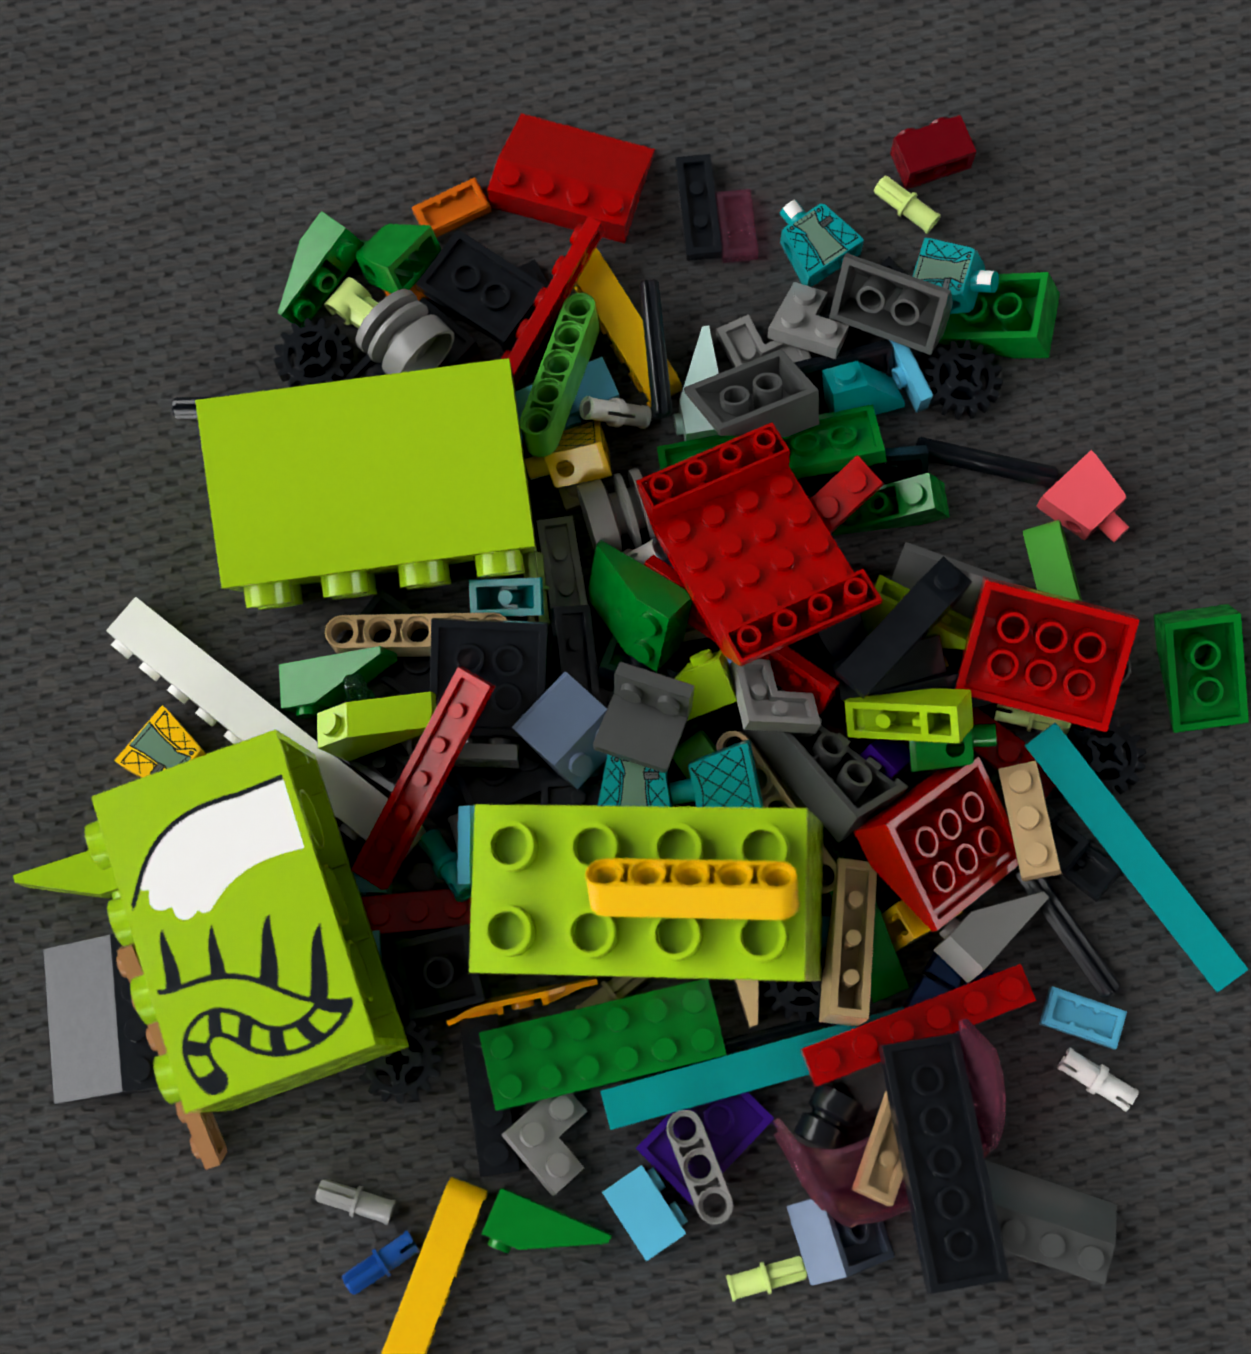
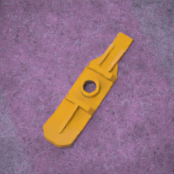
(520, 1000)

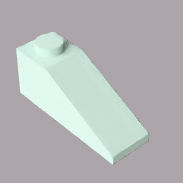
(690, 420)

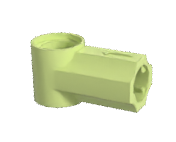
(351, 302)

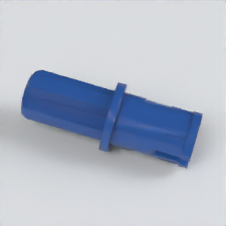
(380, 1263)

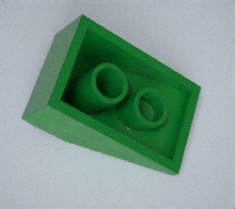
(1011, 321)
(638, 606)
(1202, 667)

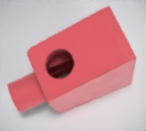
(1086, 500)

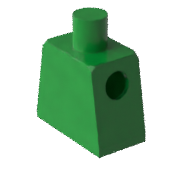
(398, 255)
(944, 755)

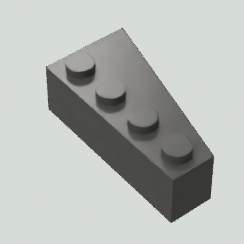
(829, 777)

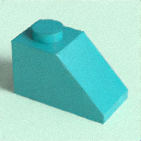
(859, 386)
(507, 596)

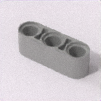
(714, 1181)

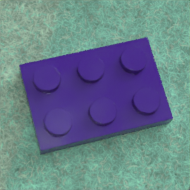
(730, 1127)

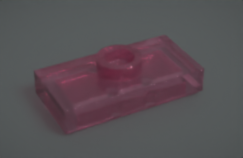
(736, 225)

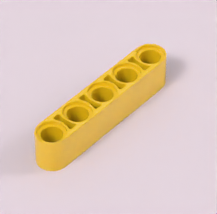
(620, 322)
(693, 888)
(435, 1268)

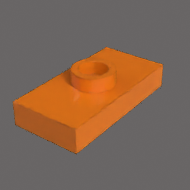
(452, 207)

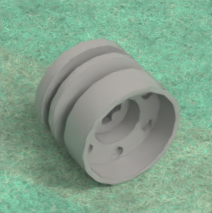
(404, 334)
(614, 513)

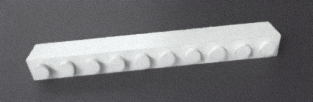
(238, 708)

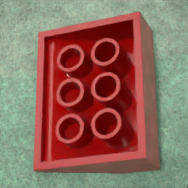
(569, 174)
(1046, 653)
(942, 843)

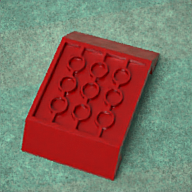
(752, 546)

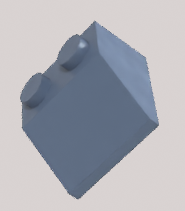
(564, 728)
(833, 1249)

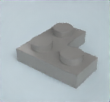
(801, 326)
(744, 344)
(765, 707)
(538, 1141)

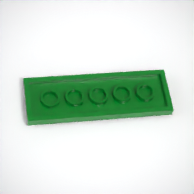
(812, 451)
(602, 1044)

